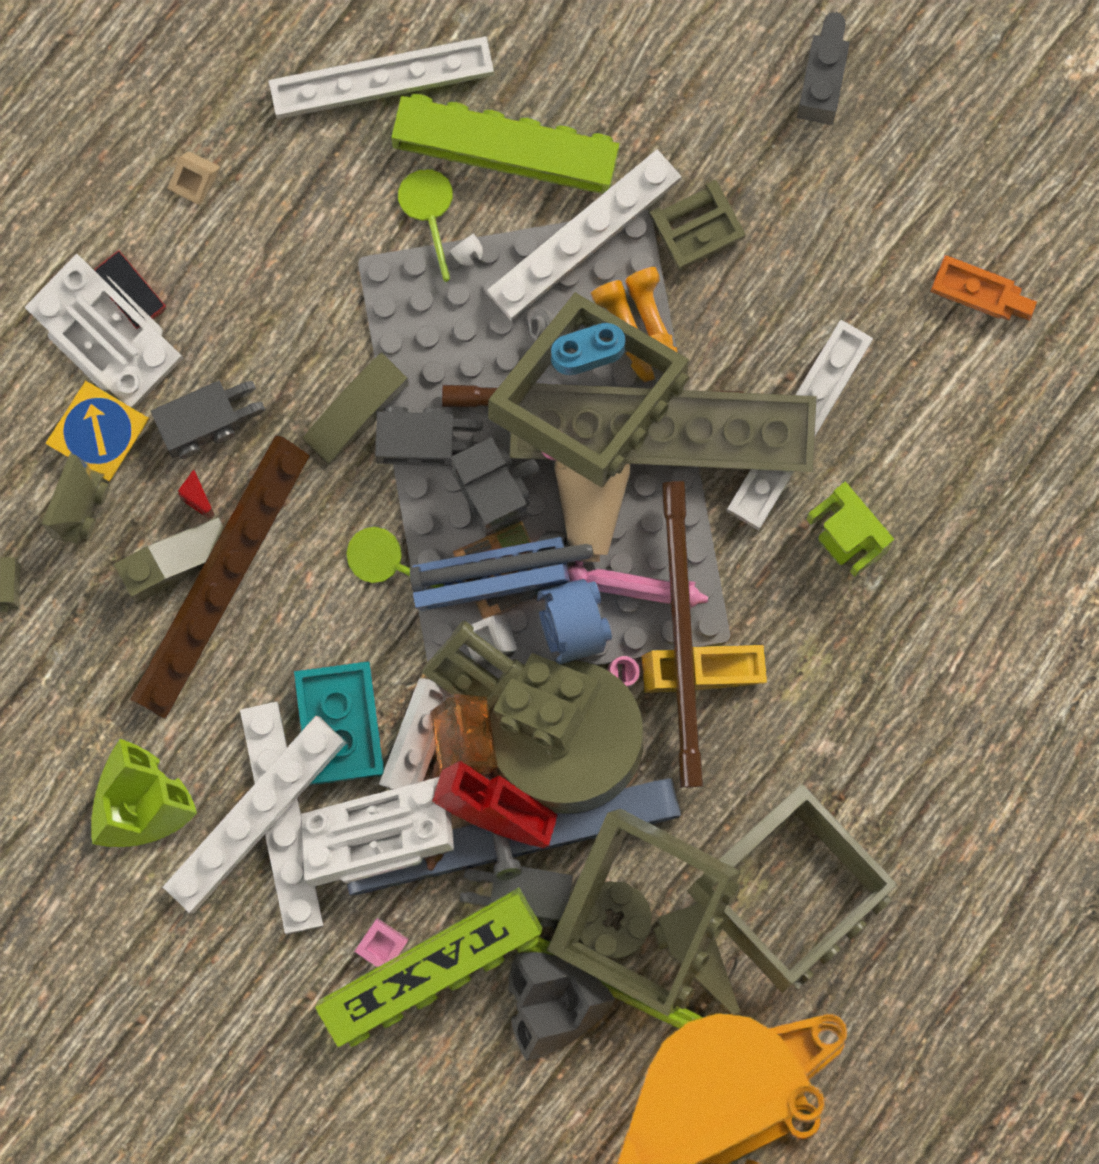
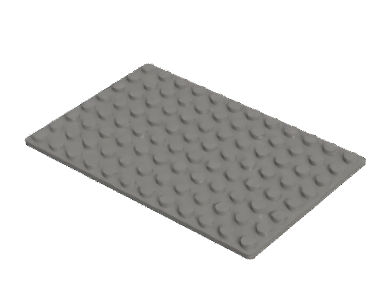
(461, 337)

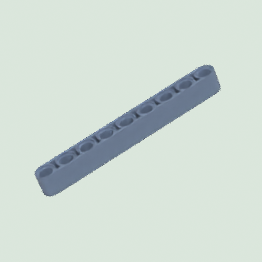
(474, 846)

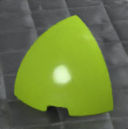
(137, 800)

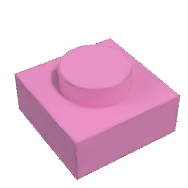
(381, 943)

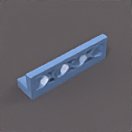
(494, 586)

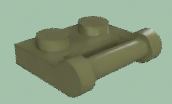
(702, 235)
(462, 675)

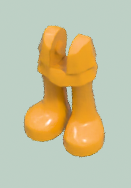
(641, 289)

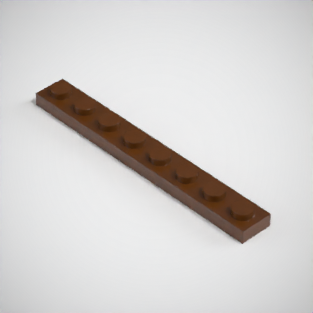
(220, 577)

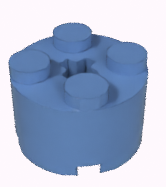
(573, 620)

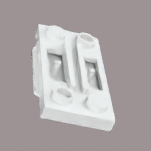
(99, 335)
(374, 834)

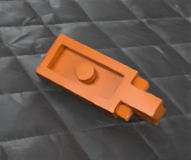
(981, 290)

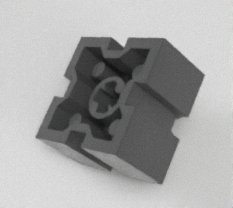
(492, 485)

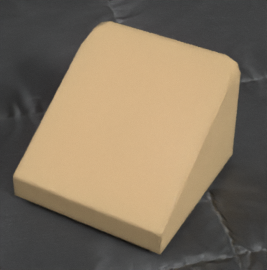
(193, 177)

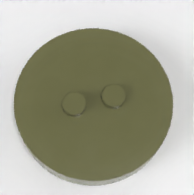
(597, 761)

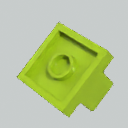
(851, 529)

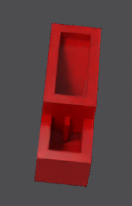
(494, 805)

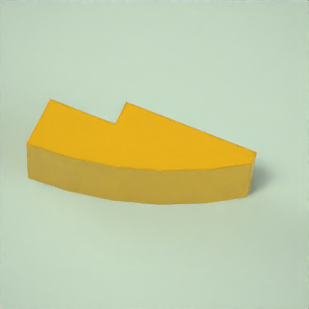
(713, 668)

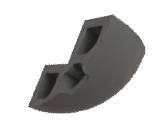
(553, 1002)

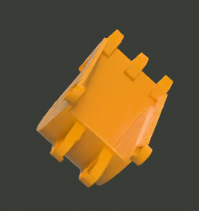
(729, 1089)

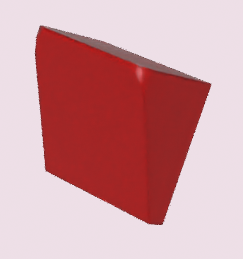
(194, 496)

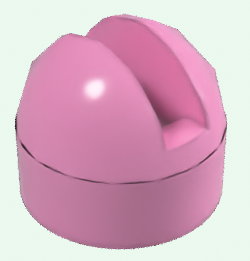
(630, 669)

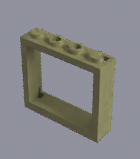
(579, 311)
(848, 852)
(587, 889)

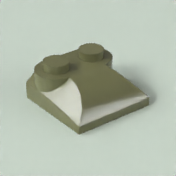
(75, 501)

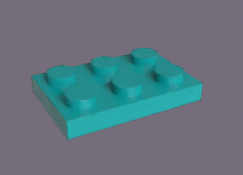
(347, 704)

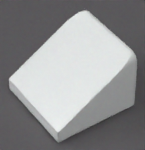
(497, 632)

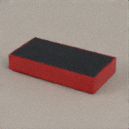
(131, 282)

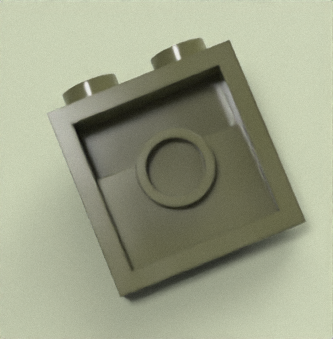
(546, 702)

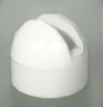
(468, 246)

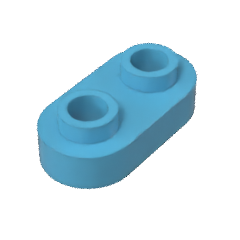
(590, 349)

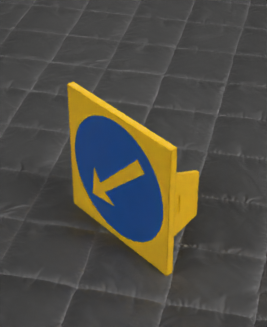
(97, 430)

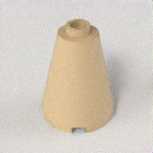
(590, 510)

